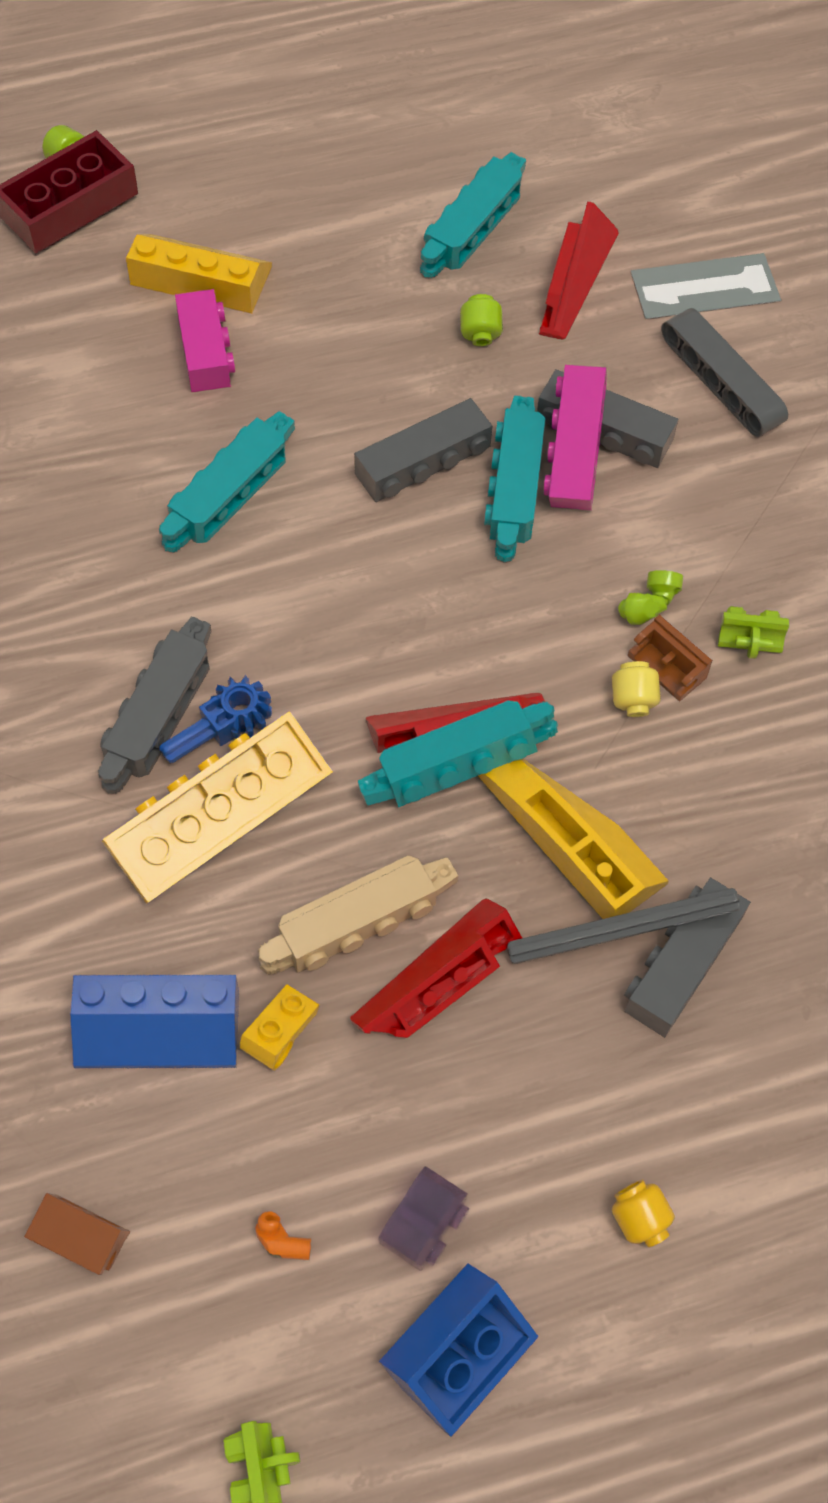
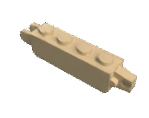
(356, 913)

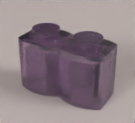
(424, 1218)

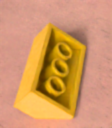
(186, 267)

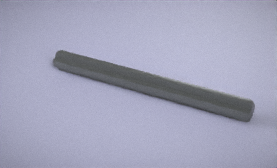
(624, 926)

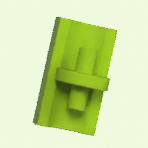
(753, 632)
(265, 1463)

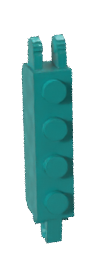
(472, 215)
(517, 477)
(226, 482)
(458, 752)

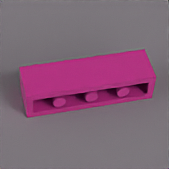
(577, 437)

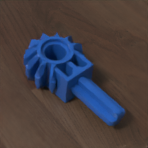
(221, 719)

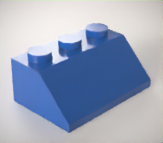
(459, 1348)

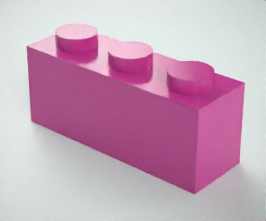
(204, 340)

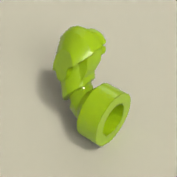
(641, 608)

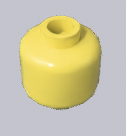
(636, 688)

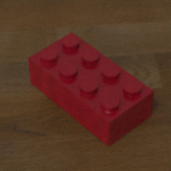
(66, 191)

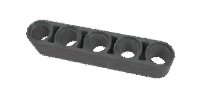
(724, 372)

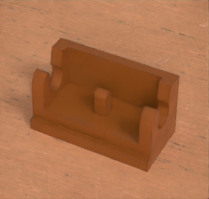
(673, 656)
(76, 1233)

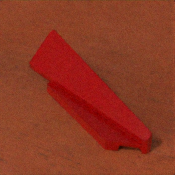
(576, 269)
(402, 726)
(440, 973)

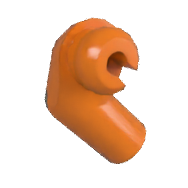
(277, 1241)

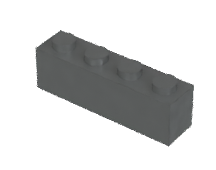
(626, 424)
(423, 450)
(680, 965)

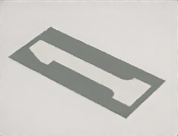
(705, 285)

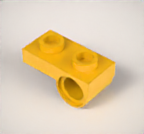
(278, 1026)

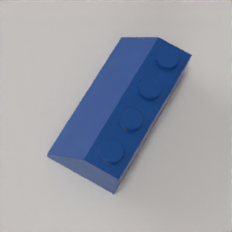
(154, 1021)

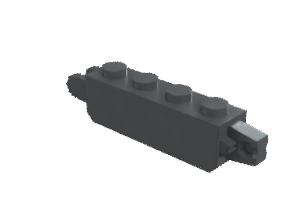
(155, 705)

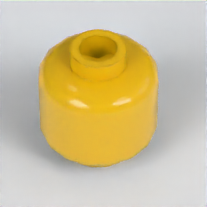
(643, 1213)

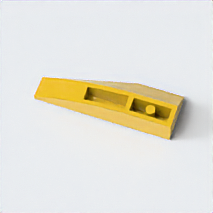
(577, 838)

